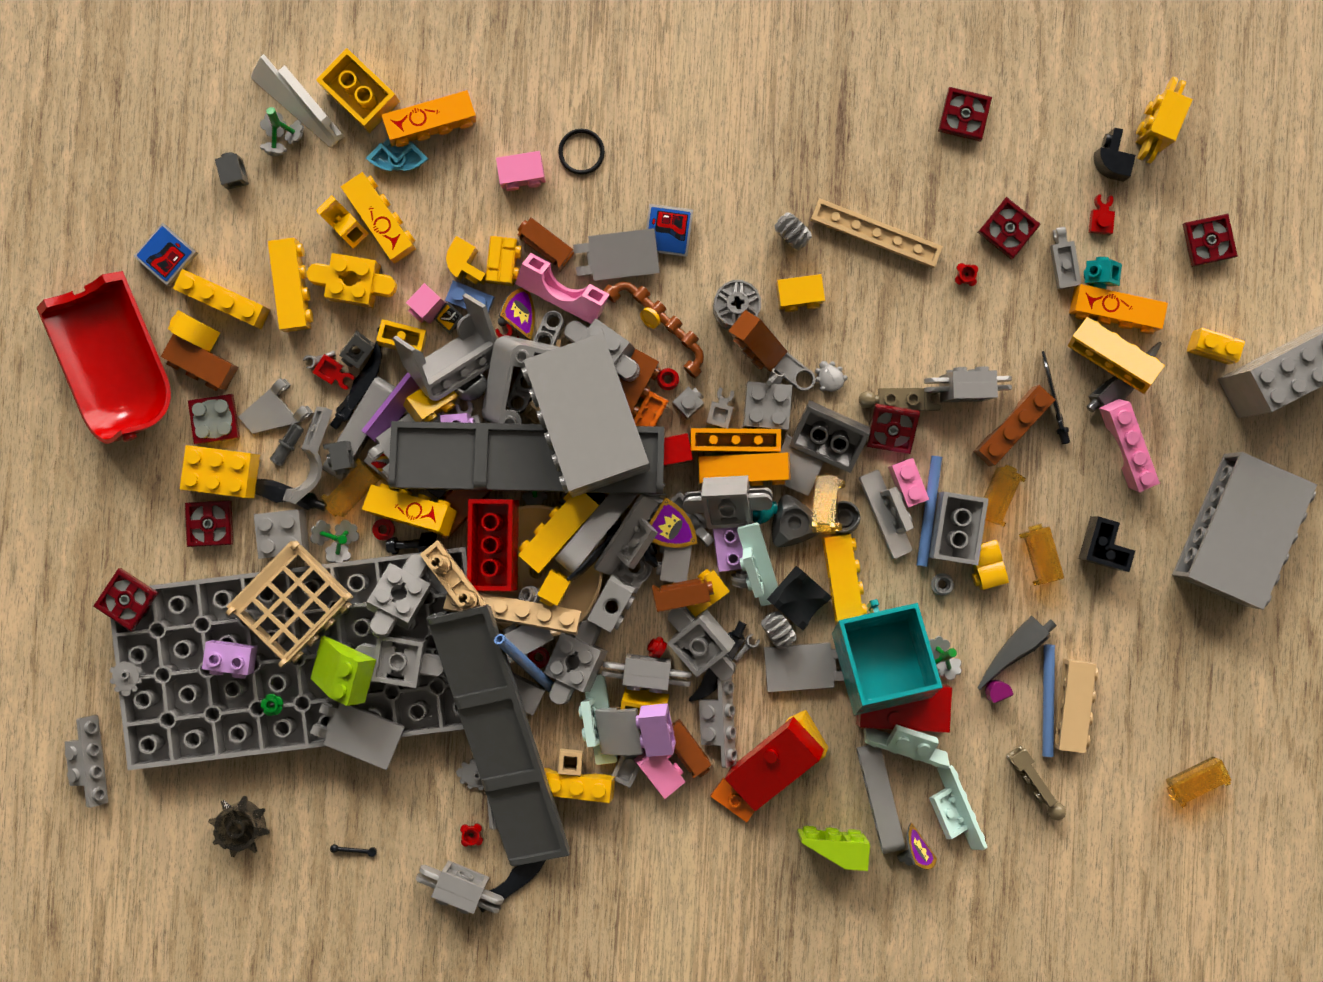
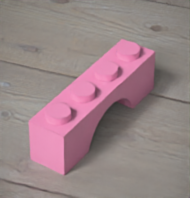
(538, 279)
(1123, 425)

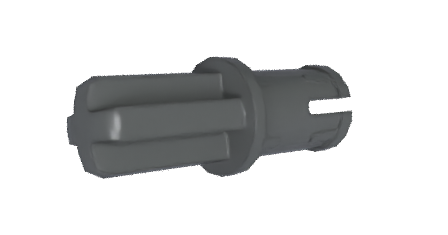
(286, 444)

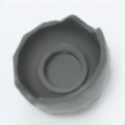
(472, 389)
(848, 516)

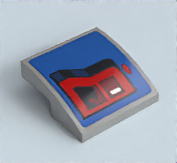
(671, 228)
(165, 254)

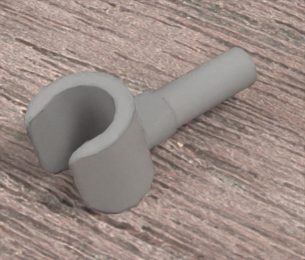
(316, 359)
(774, 378)
(746, 647)

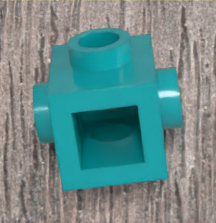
(1102, 272)

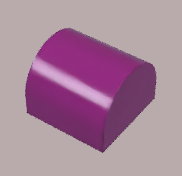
(997, 691)

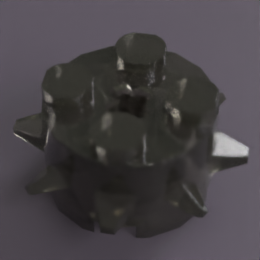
(226, 829)

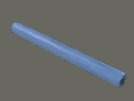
(929, 511)
(523, 661)
(1048, 700)

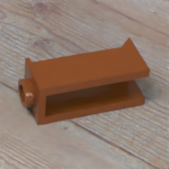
(545, 243)
(682, 594)
(689, 751)

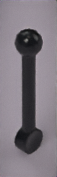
(371, 851)

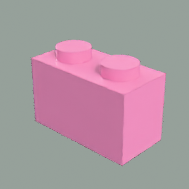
(520, 170)
(425, 304)
(908, 482)
(661, 773)

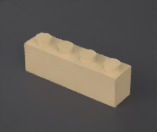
(1075, 705)

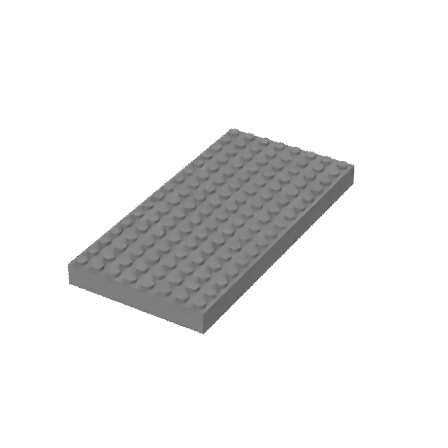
(198, 716)

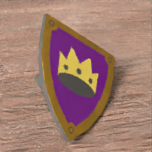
(518, 312)
(672, 526)
(918, 851)

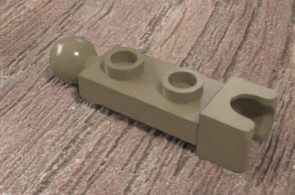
(900, 397)
(1022, 761)

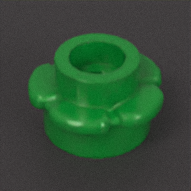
(278, 705)

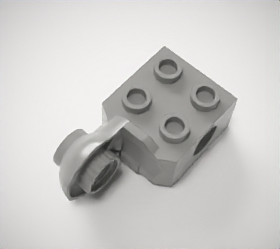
(619, 589)

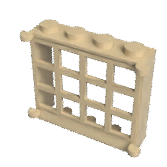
(265, 579)

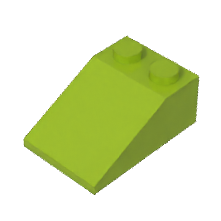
(342, 672)

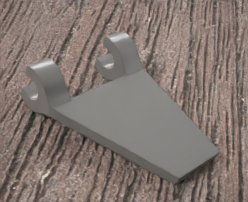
(271, 412)

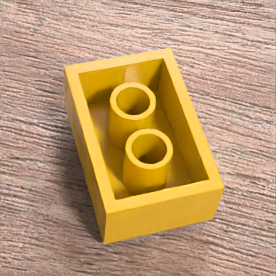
(357, 90)
(219, 471)

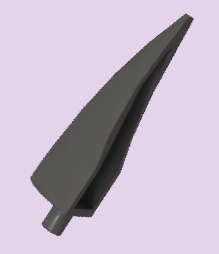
(1114, 388)
(1021, 643)

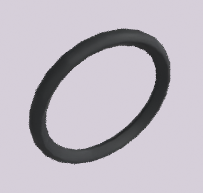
(565, 138)

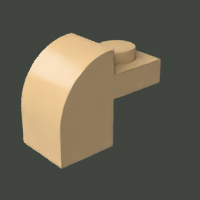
(570, 762)

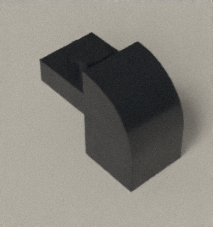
(1110, 161)

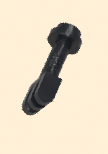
(426, 540)

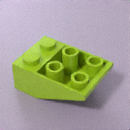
(844, 848)

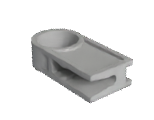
(790, 368)

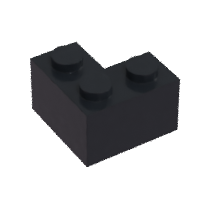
(1099, 545)

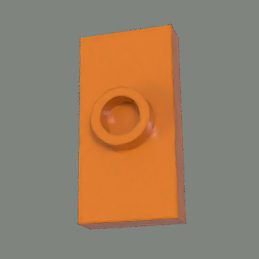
(650, 410)
(732, 800)

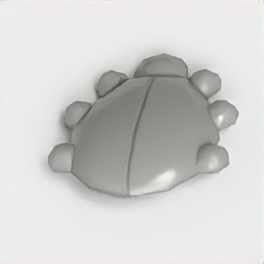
(830, 377)
(125, 677)
(470, 775)

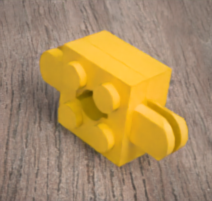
(1162, 120)
(352, 280)

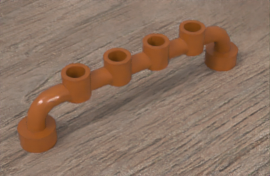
(672, 325)

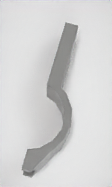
(310, 447)

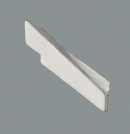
(292, 96)

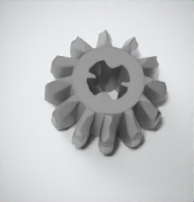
(793, 231)
(778, 630)

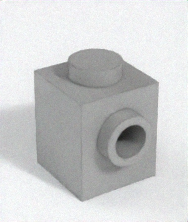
(688, 402)

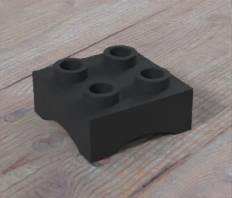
(799, 597)

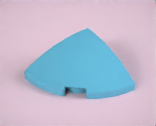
(397, 158)

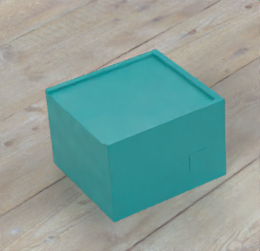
(886, 658)

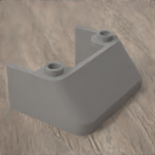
(506, 354)
(456, 361)

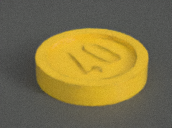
(650, 318)

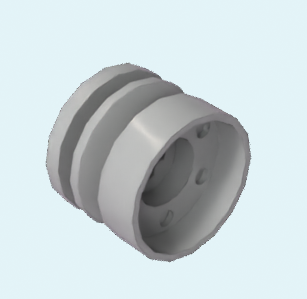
(734, 290)

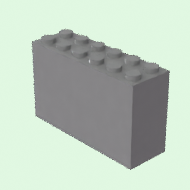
(1277, 376)
(585, 415)
(1245, 530)

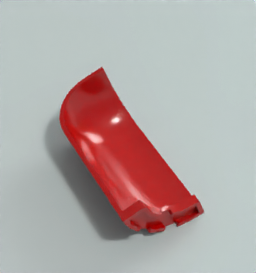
(107, 358)

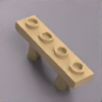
(452, 577)

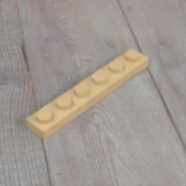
(876, 233)
(527, 613)

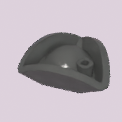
(791, 523)

